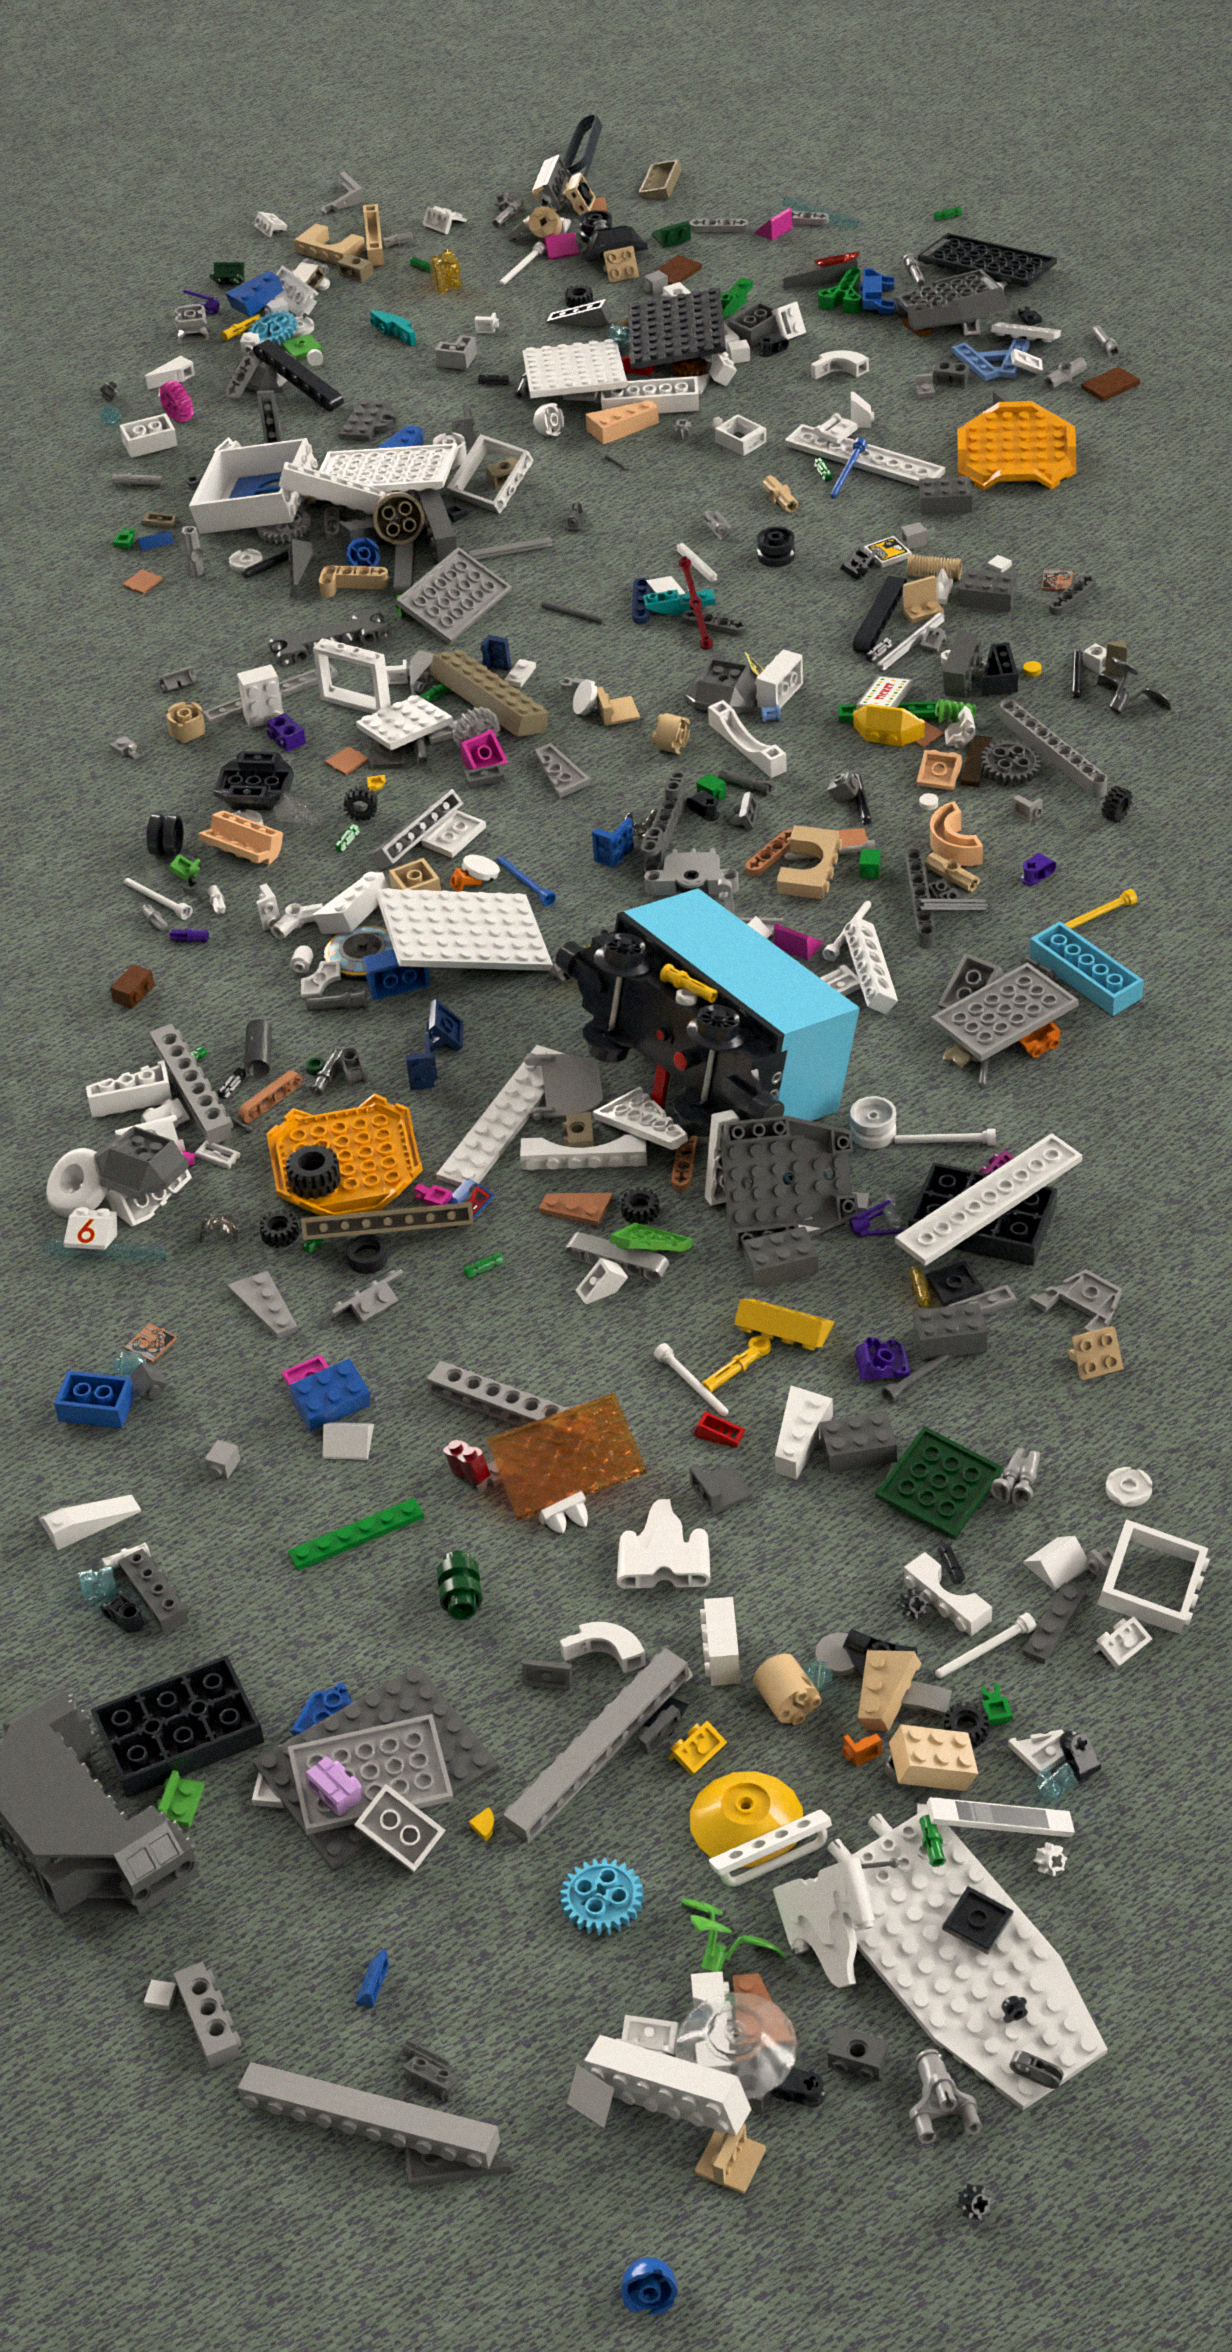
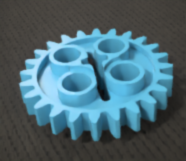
(275, 326)
(602, 1896)

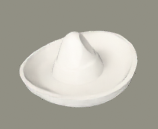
(75, 1183)

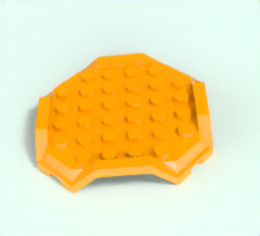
(1016, 445)
(372, 1149)

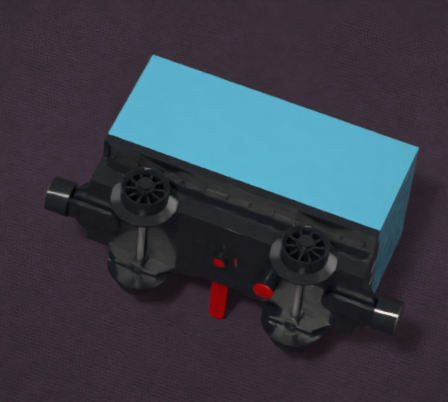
(762, 1048)

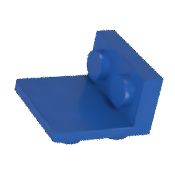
(612, 847)

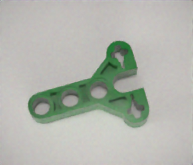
(843, 293)

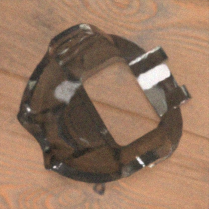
(641, 828)
(225, 1224)

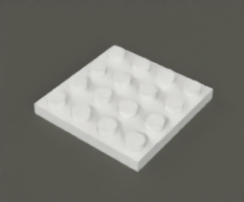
(404, 722)

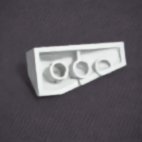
(139, 1210)
(80, 1521)

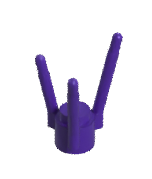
(210, 305)
(861, 1222)

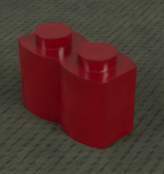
(466, 1461)

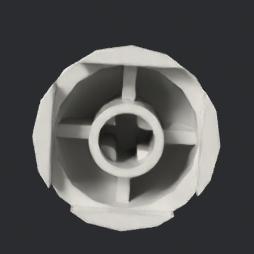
(548, 417)

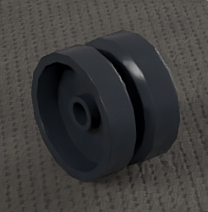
(588, 218)
(775, 546)
(165, 834)

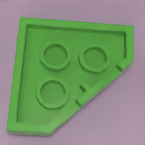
(649, 1238)

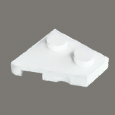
(1040, 1751)

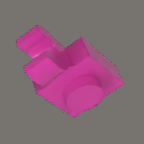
(434, 1195)

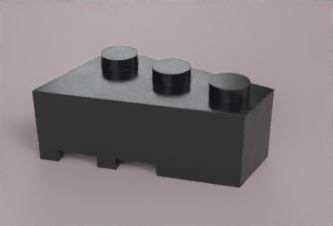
(1000, 671)

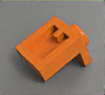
(462, 878)
(863, 1751)

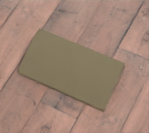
(661, 180)

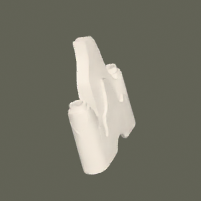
(662, 1553)
(824, 1915)

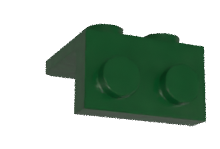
(673, 234)
(228, 272)

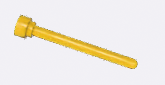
(1127, 898)

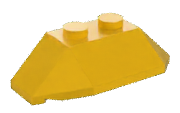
(888, 725)

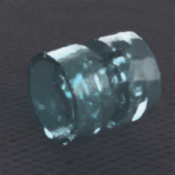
(106, 1580)

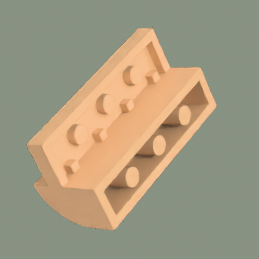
(243, 838)

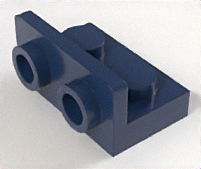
(495, 652)

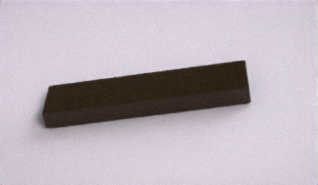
(972, 770)

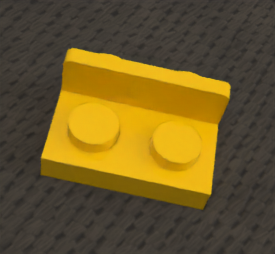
(698, 1748)

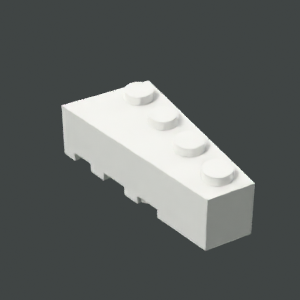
(715, 1177)
(800, 1430)

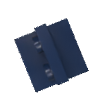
(444, 1027)

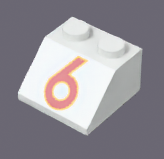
(91, 1228)

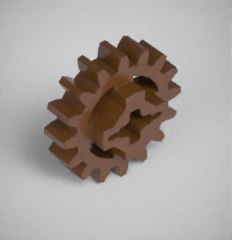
(690, 367)

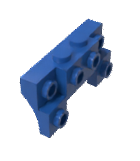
(872, 289)

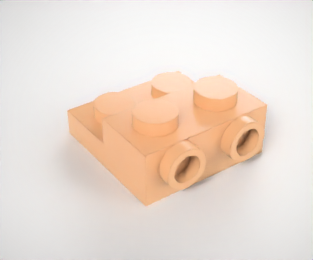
(939, 769)

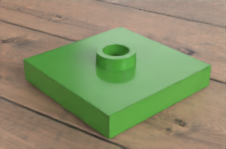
(301, 346)

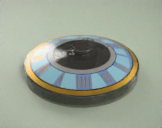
(353, 946)

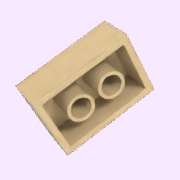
(933, 1758)

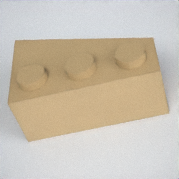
(884, 1686)

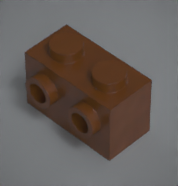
(132, 986)

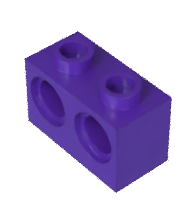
(286, 732)

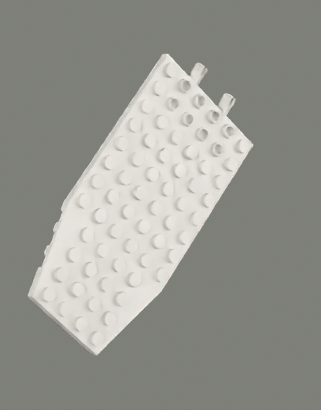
(955, 1987)

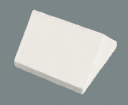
(347, 1440)
(1058, 1561)

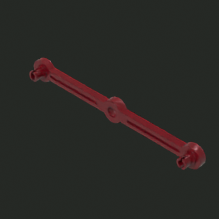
(685, 564)

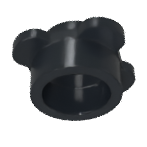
(1014, 2008)

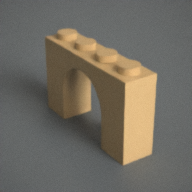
(312, 244)
(813, 881)

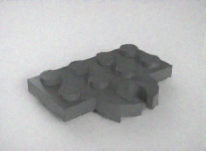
(368, 418)

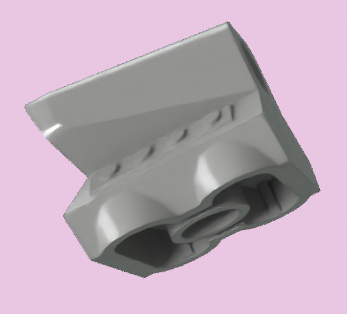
(191, 323)

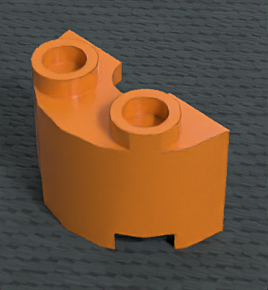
(1041, 1040)

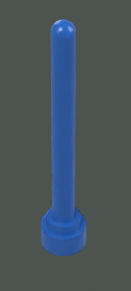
(859, 446)
(546, 896)

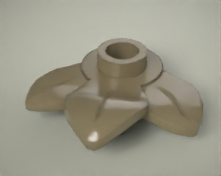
(959, 1055)

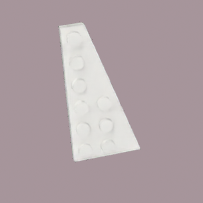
(642, 1118)

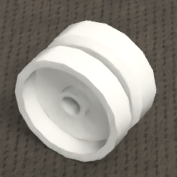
(873, 1122)

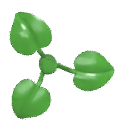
(715, 1952)

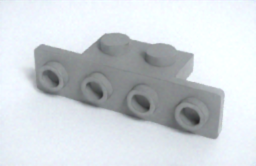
(372, 1301)

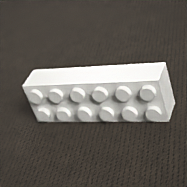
(667, 394)
(670, 2085)

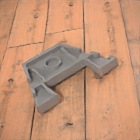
(1086, 1293)

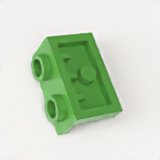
(180, 1799)

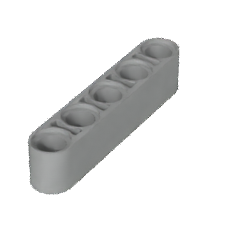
(633, 1262)

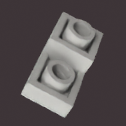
(927, 1697)

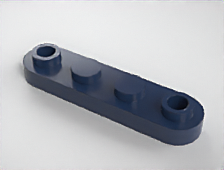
(639, 612)

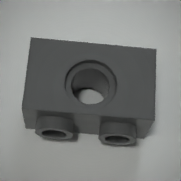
(849, 2043)

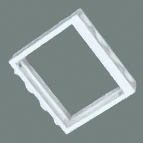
(473, 460)
(358, 656)
(1143, 1609)

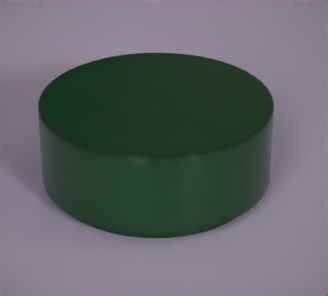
(314, 1065)

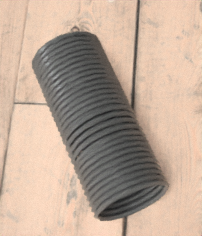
(258, 1048)

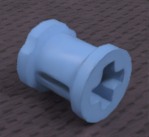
(766, 713)

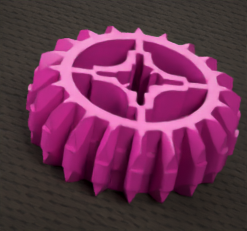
(176, 401)

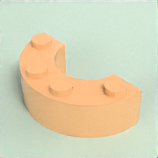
(948, 843)

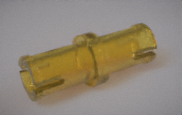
(919, 1286)

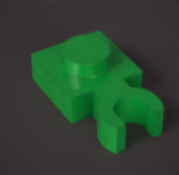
(124, 539)
(996, 1706)

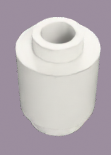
(301, 959)

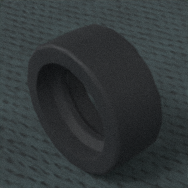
(370, 1265)

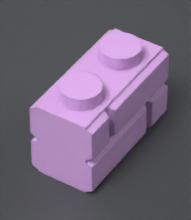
(334, 1785)

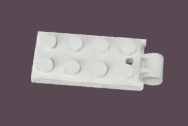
(296, 293)

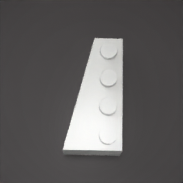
(351, 906)
(130, 1091)

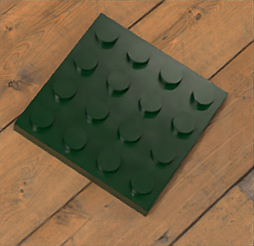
(939, 1482)

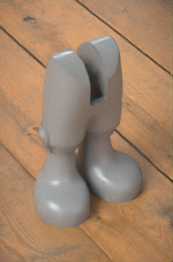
(1018, 1469)

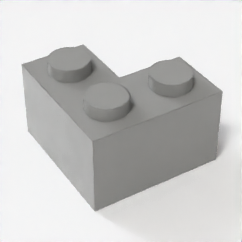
(458, 354)

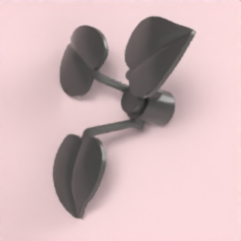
(1121, 699)

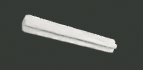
(703, 568)

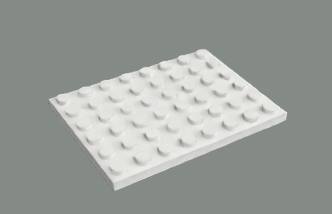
(574, 368)
(394, 467)
(463, 930)

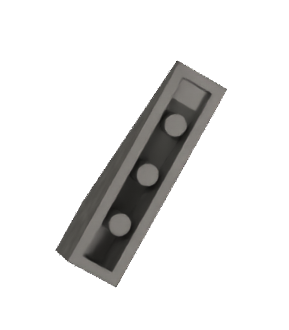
(587, 315)
(270, 417)
(299, 557)

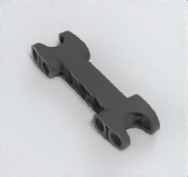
(359, 628)
(670, 810)

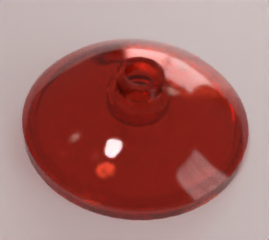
(837, 259)

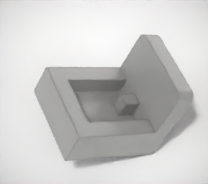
(1100, 1562)

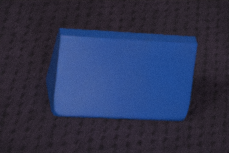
(155, 540)
(373, 1980)

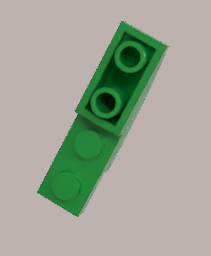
(736, 296)

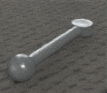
(625, 467)
(248, 1129)
(894, 1863)

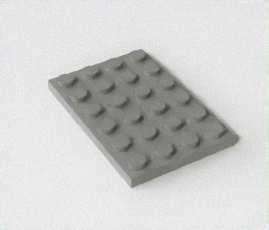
(453, 595)
(1004, 1011)
(395, 1754)

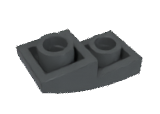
(942, 890)

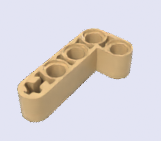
(352, 577)

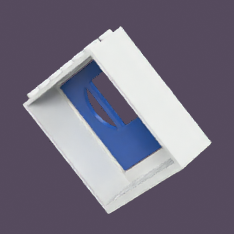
(234, 477)

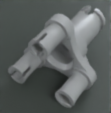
(940, 2098)

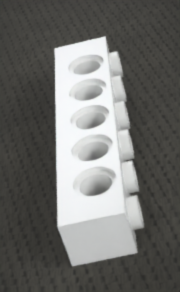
(870, 965)

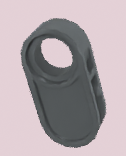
(1036, 2069)

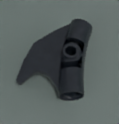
(858, 1644)

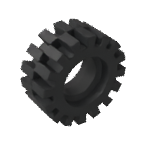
(578, 296)
(363, 795)
(1116, 804)
(640, 1214)
(279, 1220)
(972, 1714)

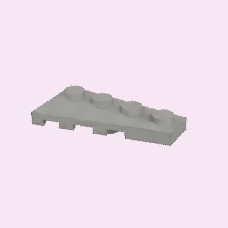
(561, 771)
(265, 1302)

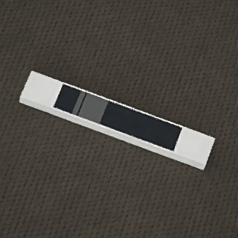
(1000, 1817)

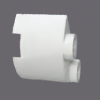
(961, 732)

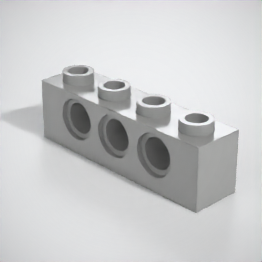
(219, 2048)

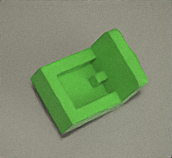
(184, 868)

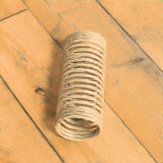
(929, 564)

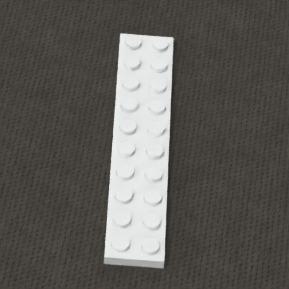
(872, 459)
(497, 1125)
(988, 1199)

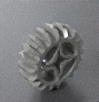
(479, 719)

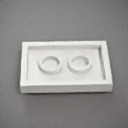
(453, 833)

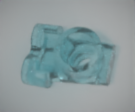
(1053, 1785)

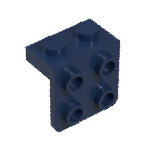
(420, 1068)

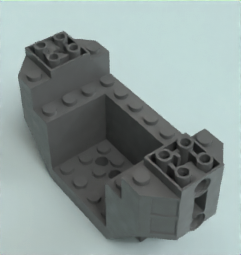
(69, 1832)

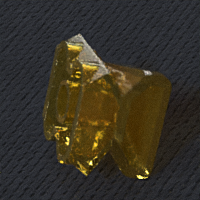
(445, 271)

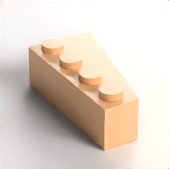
(621, 421)

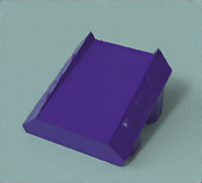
(881, 1360)

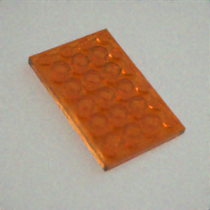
(566, 1454)

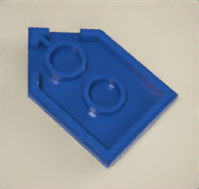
(320, 1706)

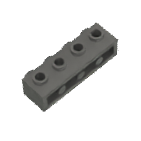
(153, 1591)

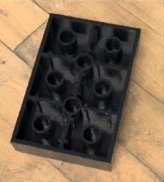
(1011, 1237)
(177, 1725)

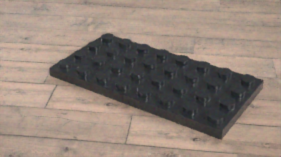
(995, 260)

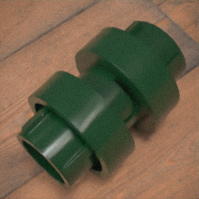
(459, 1585)

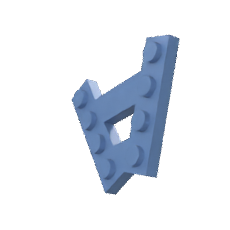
(980, 361)

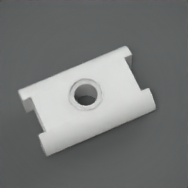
(163, 1127)

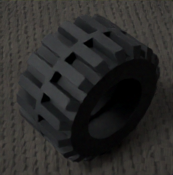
(313, 1171)

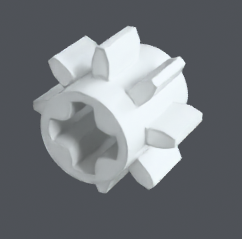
(1050, 1859)

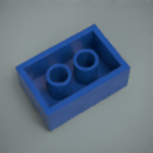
(389, 979)
(329, 1394)
(94, 1399)

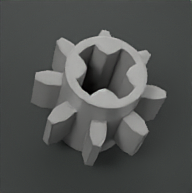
(499, 198)
(682, 429)

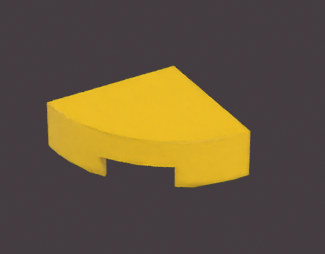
(375, 781)
(483, 1824)

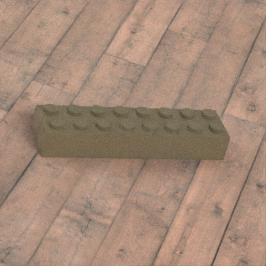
(489, 691)

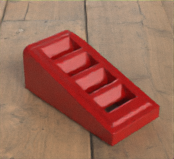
(710, 1434)

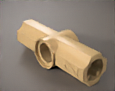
(780, 494)
(952, 872)

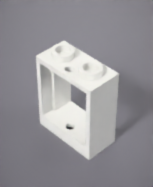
(754, 435)

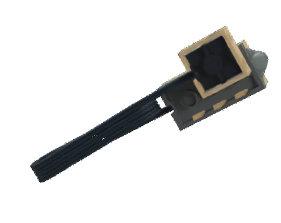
(555, 177)

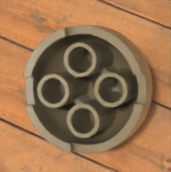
(410, 517)

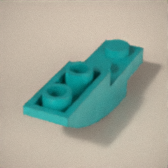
(393, 324)
(674, 604)

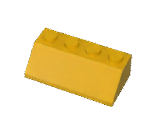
(783, 1323)

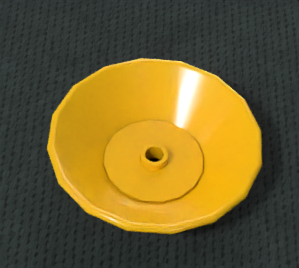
(723, 1824)

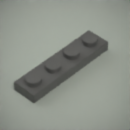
(1054, 1623)

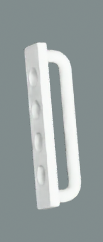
(769, 1843)

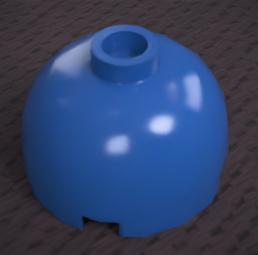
(362, 553)
(649, 2282)

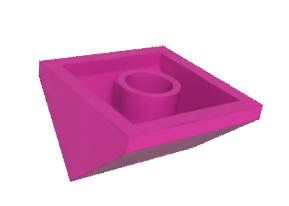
(776, 226)
(561, 245)
(482, 751)
(795, 942)

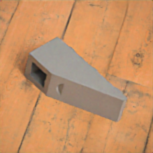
(420, 671)

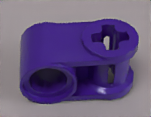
(1037, 869)

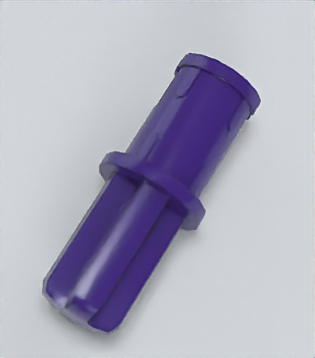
(189, 935)

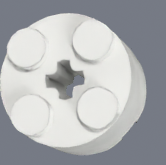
(454, 438)

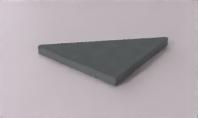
(433, 2169)

